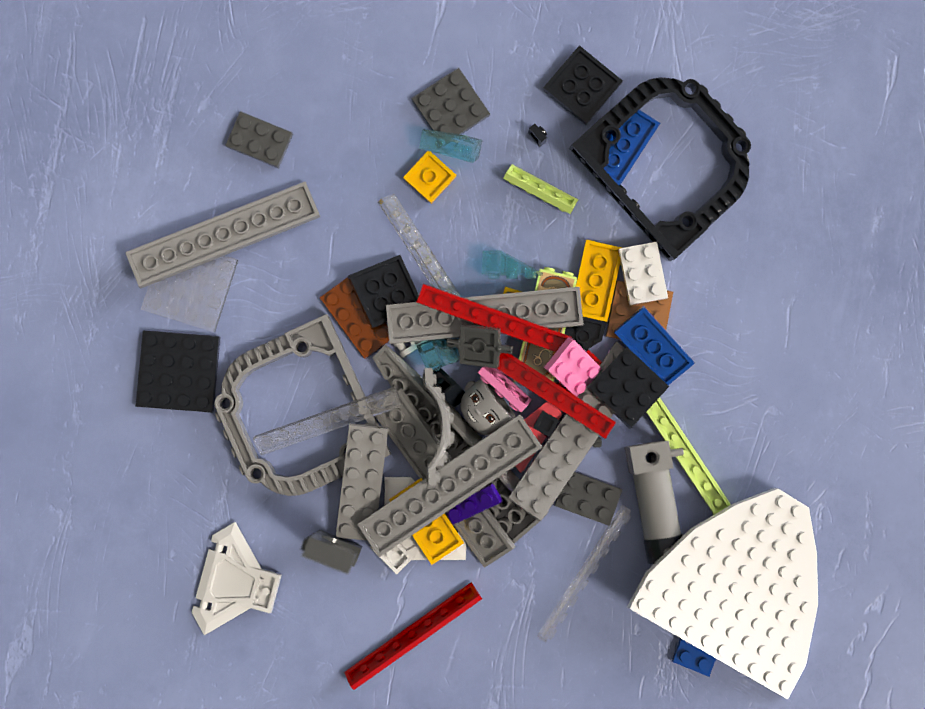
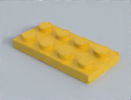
(598, 279)
(437, 537)

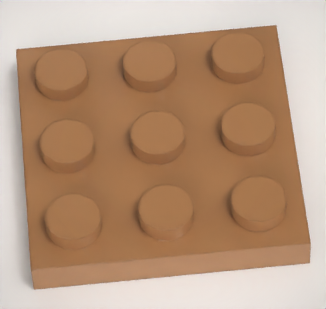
(622, 311)

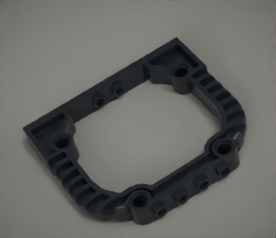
(593, 152)

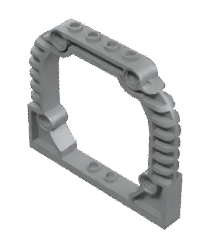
(319, 337)

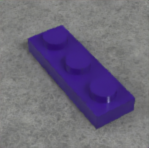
(476, 503)

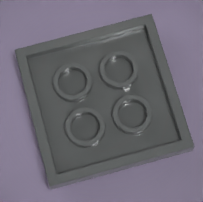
(451, 104)

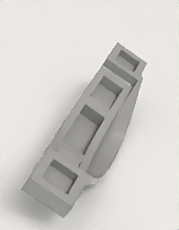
(446, 435)

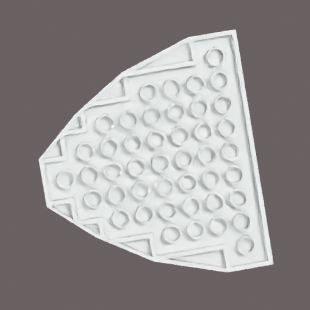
(742, 588)

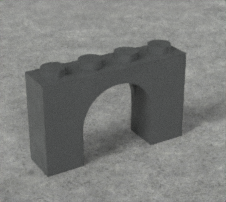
(331, 551)

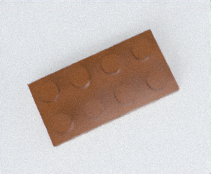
(348, 313)

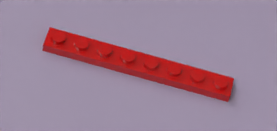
(490, 317)
(555, 395)
(412, 636)

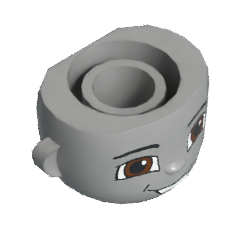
(484, 408)

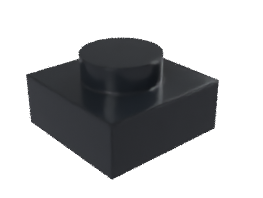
(538, 134)
(546, 424)

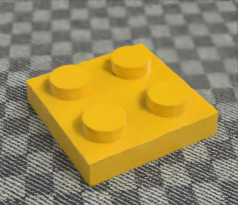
(429, 177)

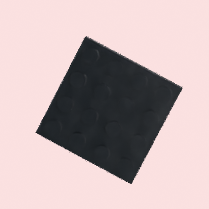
(178, 371)

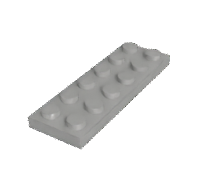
(361, 478)

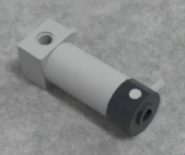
(655, 495)

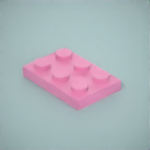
(573, 367)
(505, 388)

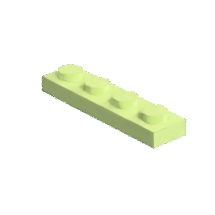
(540, 189)

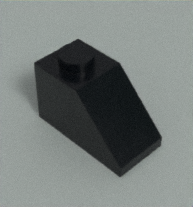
(449, 387)

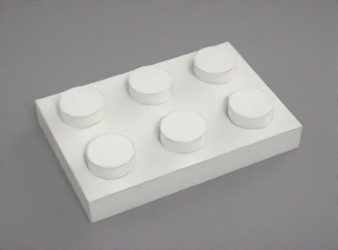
(643, 273)

